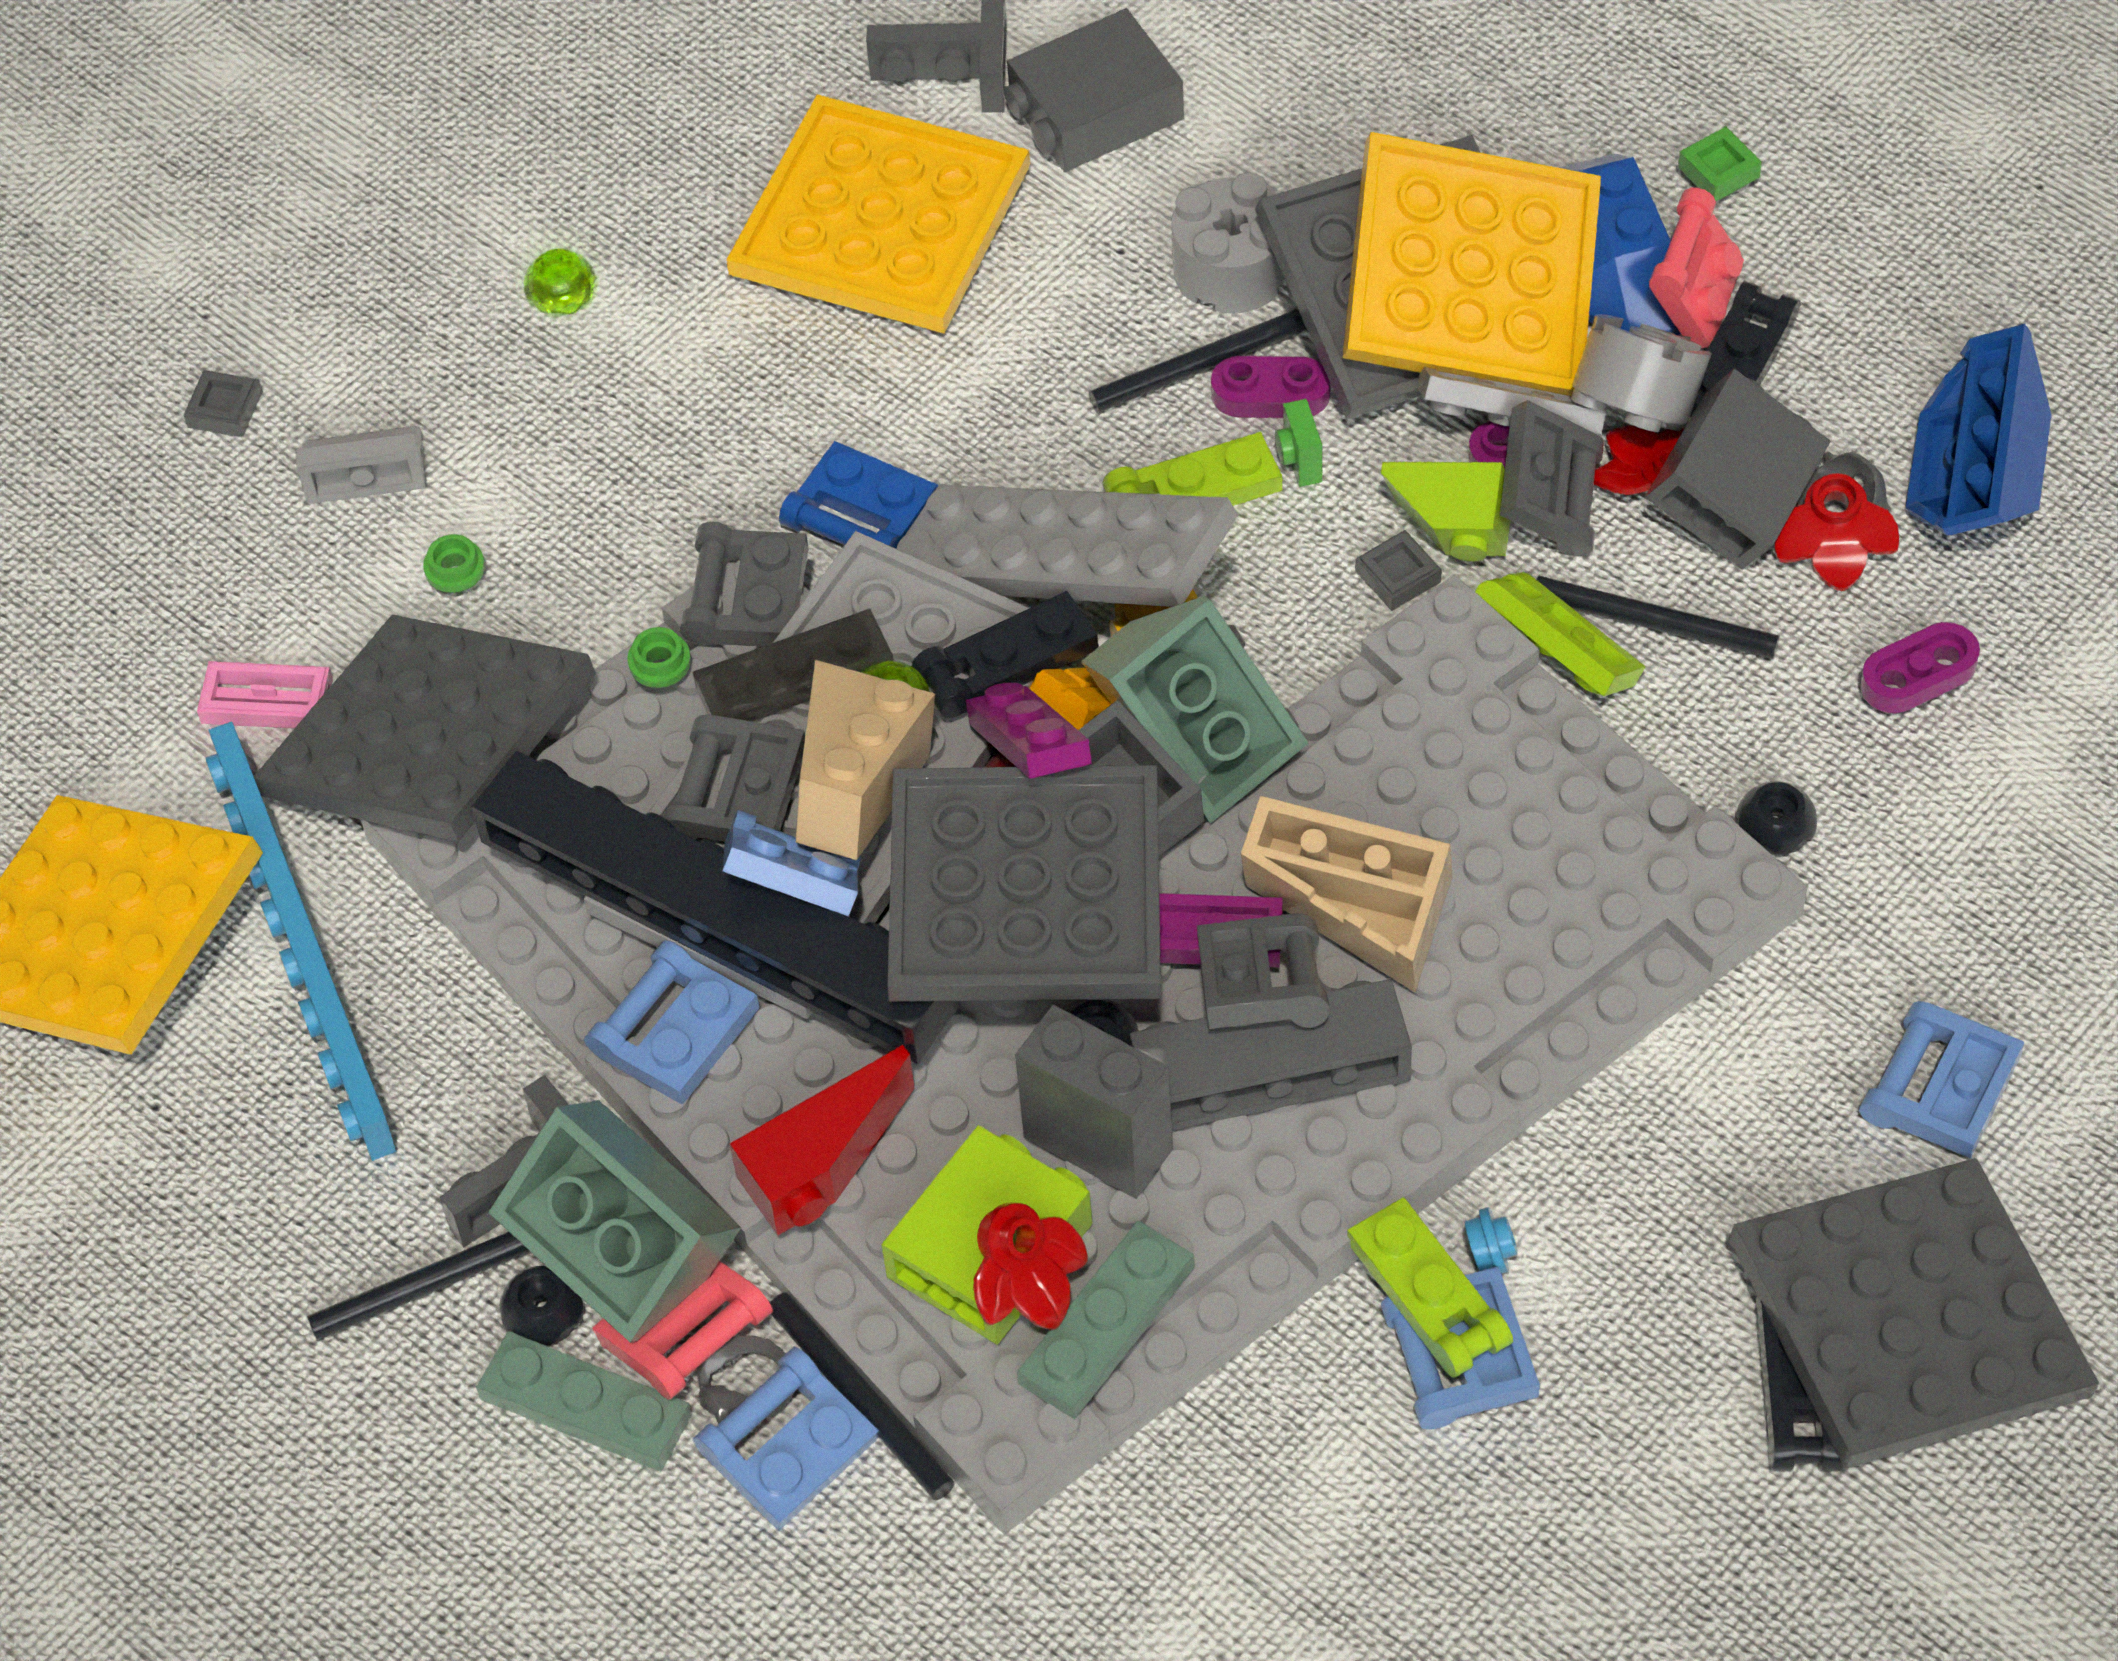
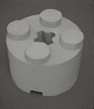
(1222, 245)
(1640, 372)

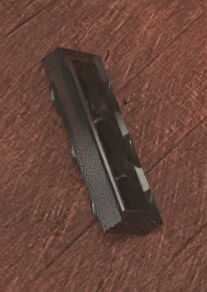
(783, 671)

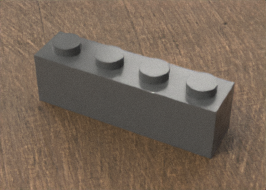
(1280, 1063)

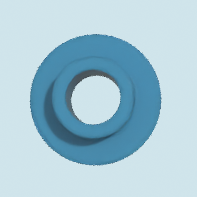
(1491, 1240)

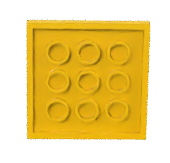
(879, 213)
(1471, 264)
(109, 917)

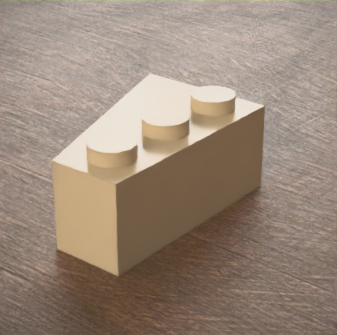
(852, 743)
(1357, 880)

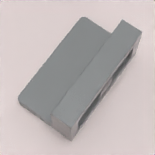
(361, 464)

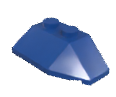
(1626, 245)
(1982, 437)

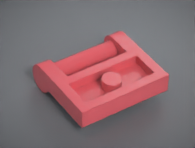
(1697, 269)
(668, 1374)

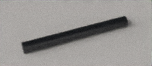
(1196, 361)
(1664, 618)
(415, 1285)
(861, 1396)

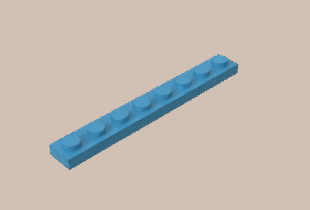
(304, 959)

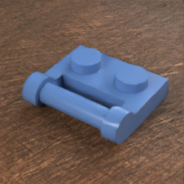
(789, 867)
(689, 1033)
(1962, 1087)
(1492, 1380)
(799, 1456)

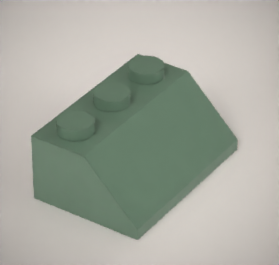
(1198, 699)
(613, 1218)

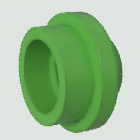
(450, 552)
(654, 645)

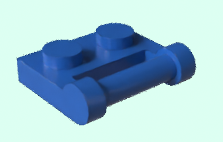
(860, 489)

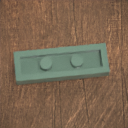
(1106, 1319)
(584, 1401)

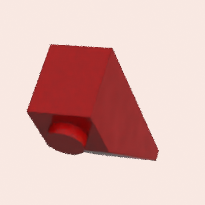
(815, 1148)

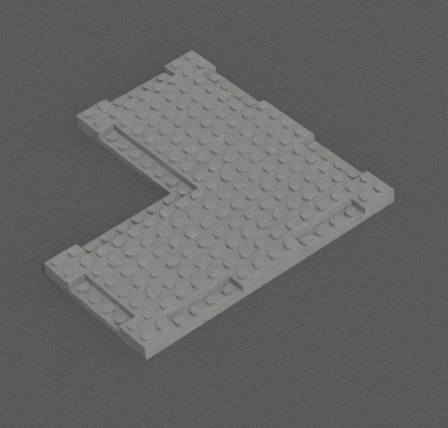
(1569, 933)

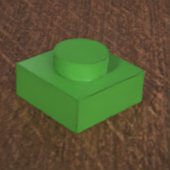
(1720, 163)
(1300, 443)

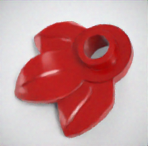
(1636, 460)
(1837, 540)
(1031, 1271)

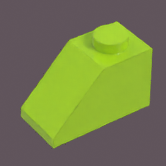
(1453, 504)

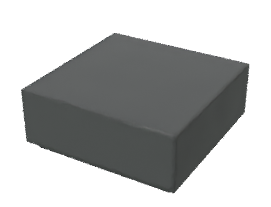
(223, 403)
(1398, 570)

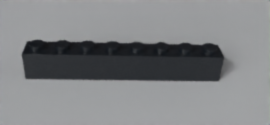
(680, 891)

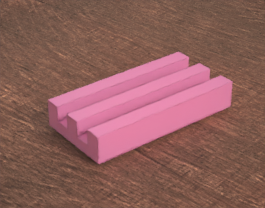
(262, 703)

